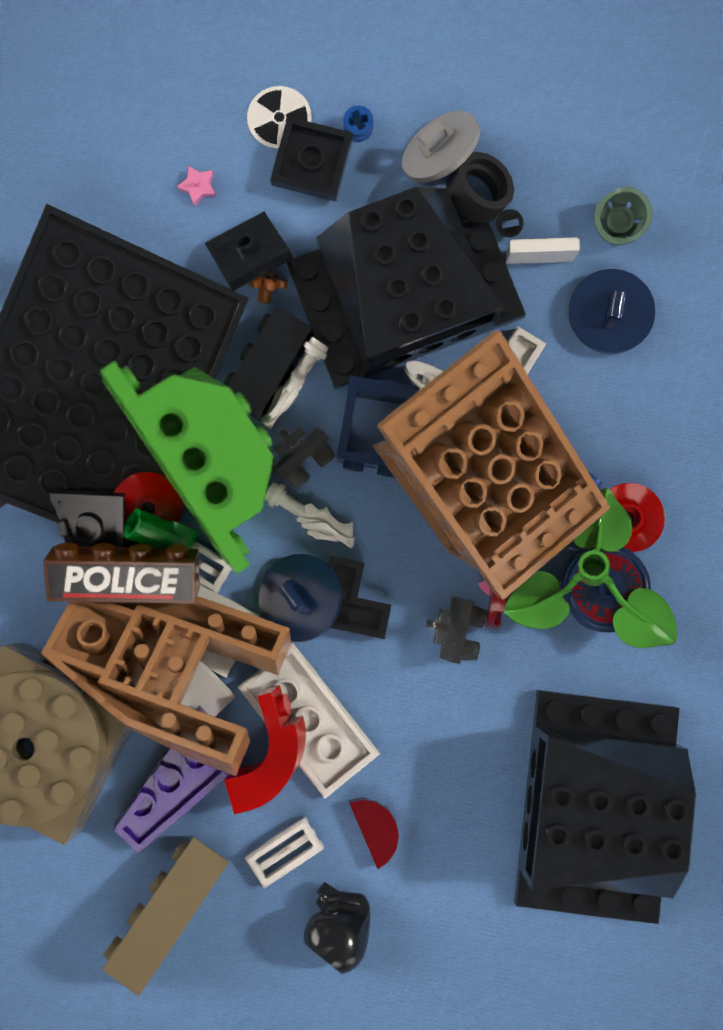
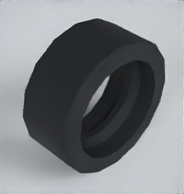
(493, 174)

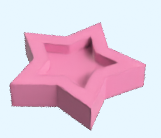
(197, 185)

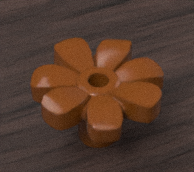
(267, 284)

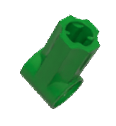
(157, 532)

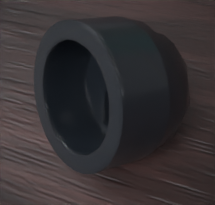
(508, 215)

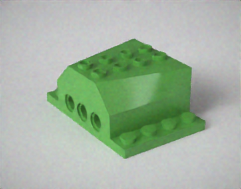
(203, 448)

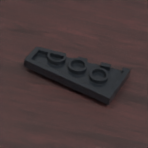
(90, 517)

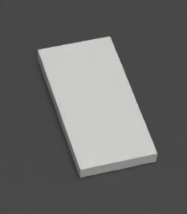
(334, 741)

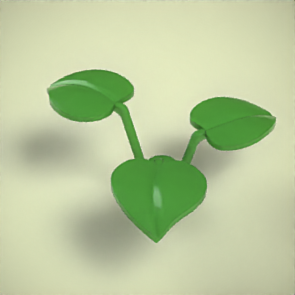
(640, 623)

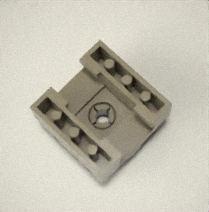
(72, 742)

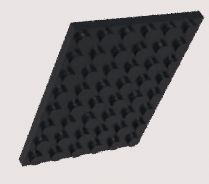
(69, 315)

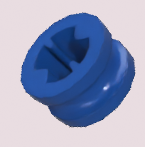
(364, 116)

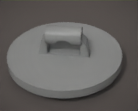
(441, 146)

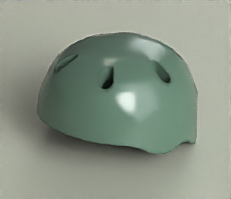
(620, 219)

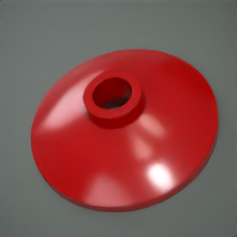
(152, 488)
(645, 511)

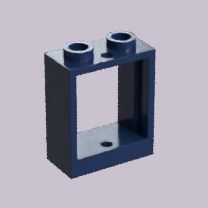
(371, 390)

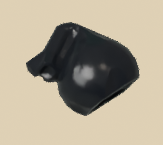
(340, 928)

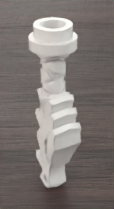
(289, 391)
(317, 521)

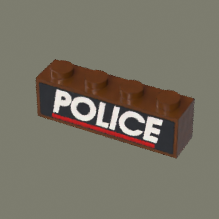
(122, 574)

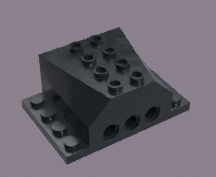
(402, 283)
(604, 808)

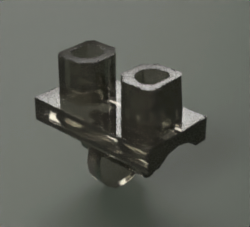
(312, 445)
(453, 627)

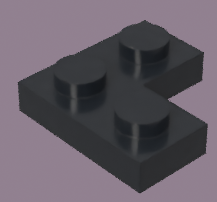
(356, 613)

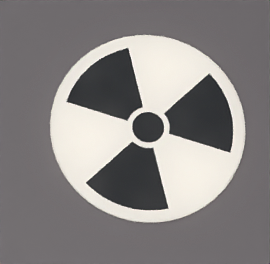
(270, 110)

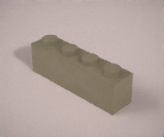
(165, 916)

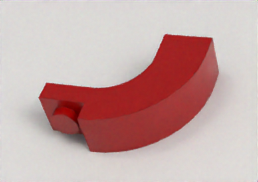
(263, 781)

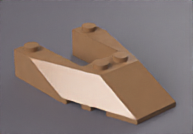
(144, 657)

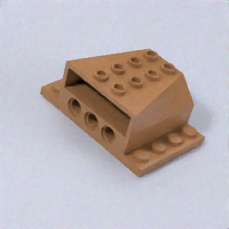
(490, 467)

